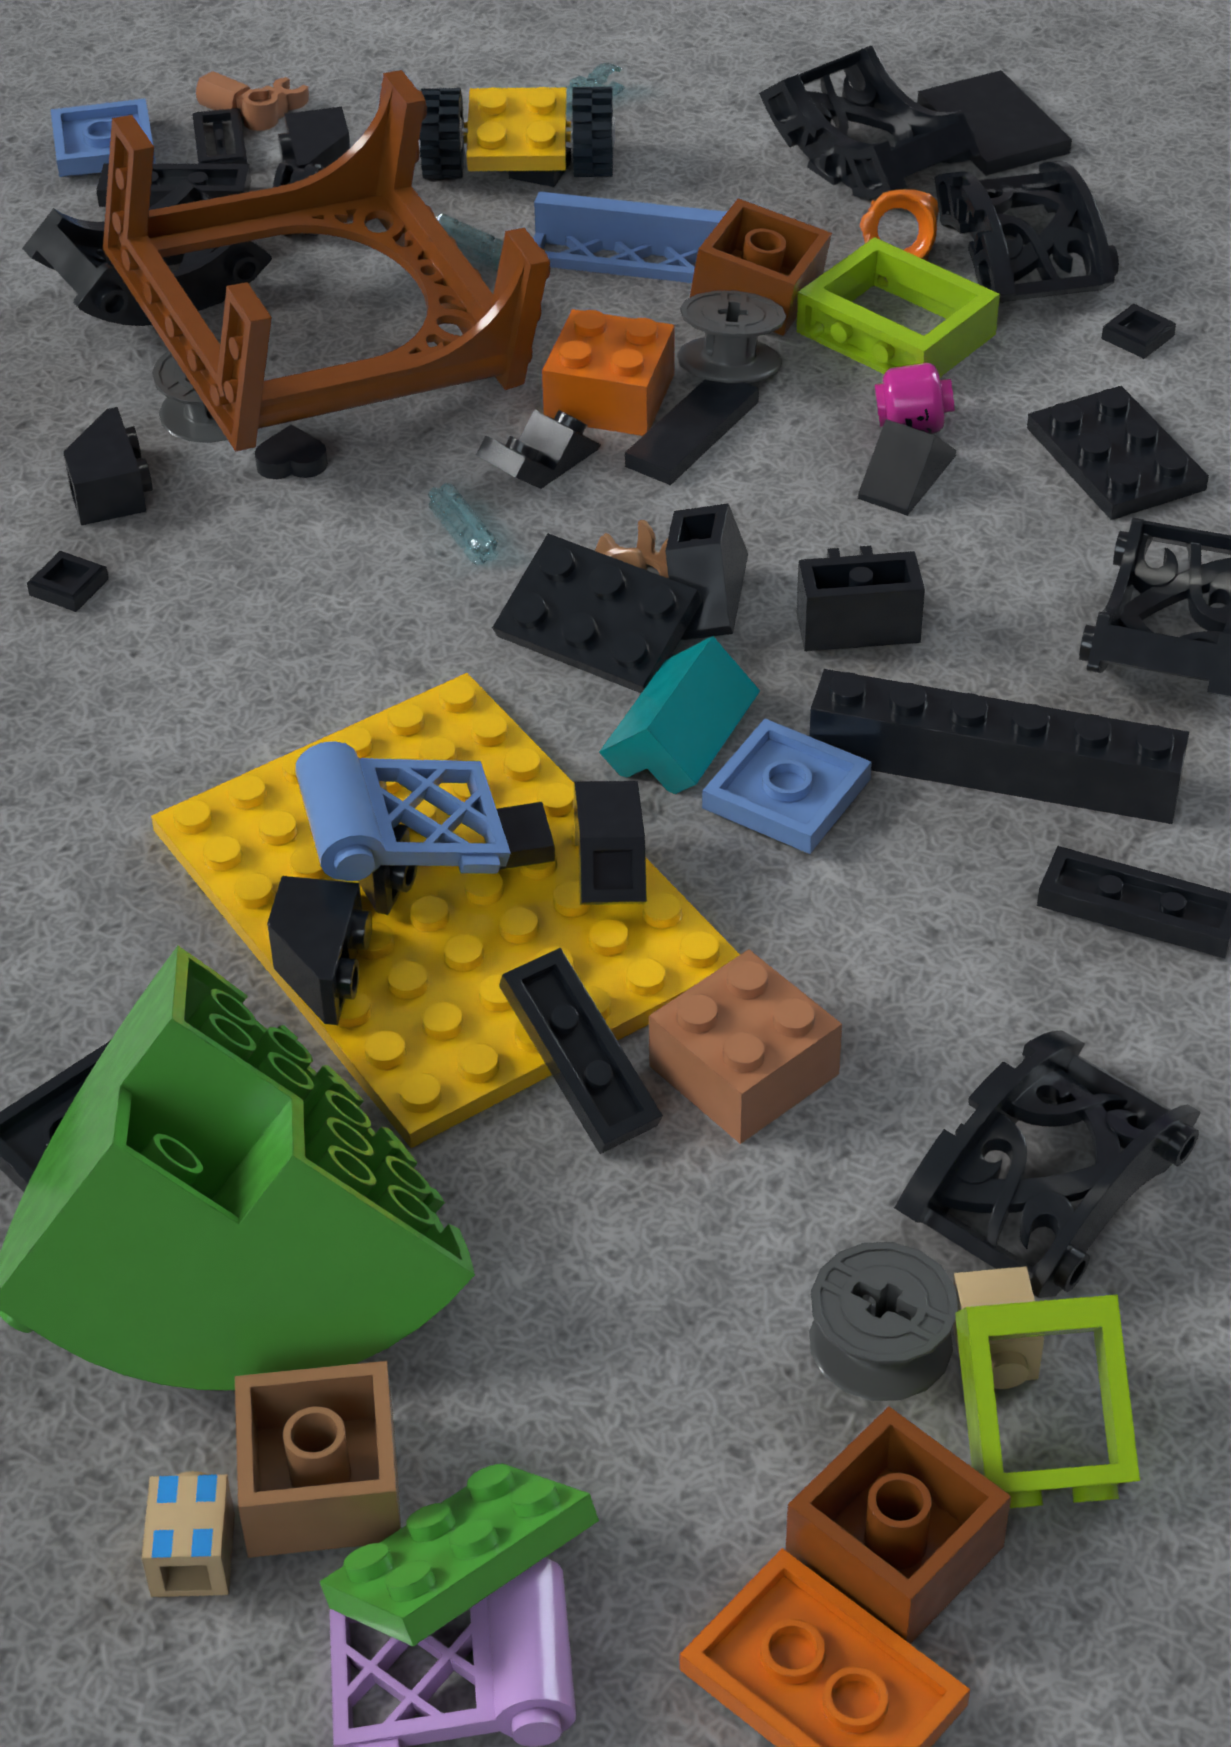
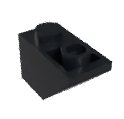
(314, 137)
(104, 470)
(709, 556)
(316, 941)

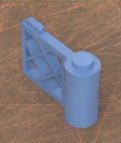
(356, 817)

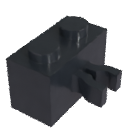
(859, 600)

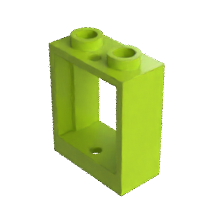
(1044, 1318)

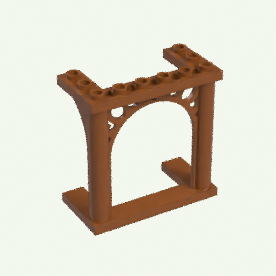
(358, 187)

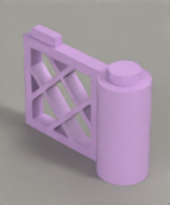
(517, 1672)

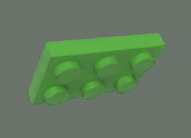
(457, 1552)

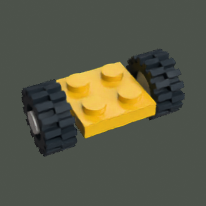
(517, 131)

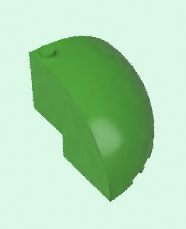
(222, 1206)

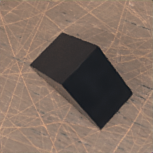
(903, 467)

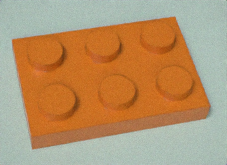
(819, 1667)

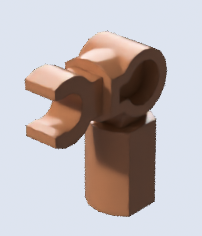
(258, 106)

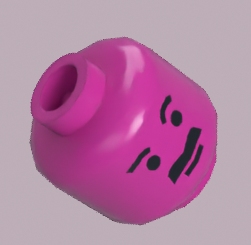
(914, 397)

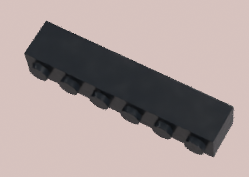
(1002, 745)

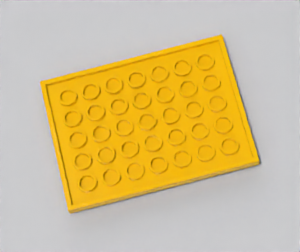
(428, 1013)

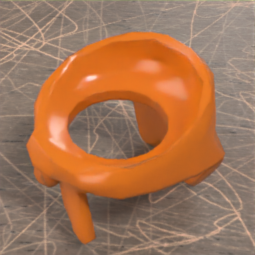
(919, 203)

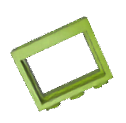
(880, 342)

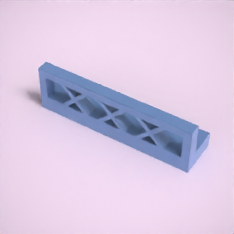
(624, 227)

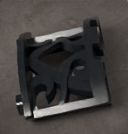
(874, 100)
(1076, 228)
(77, 254)
(1125, 639)
(1116, 1117)

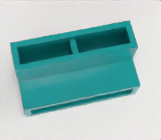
(682, 717)

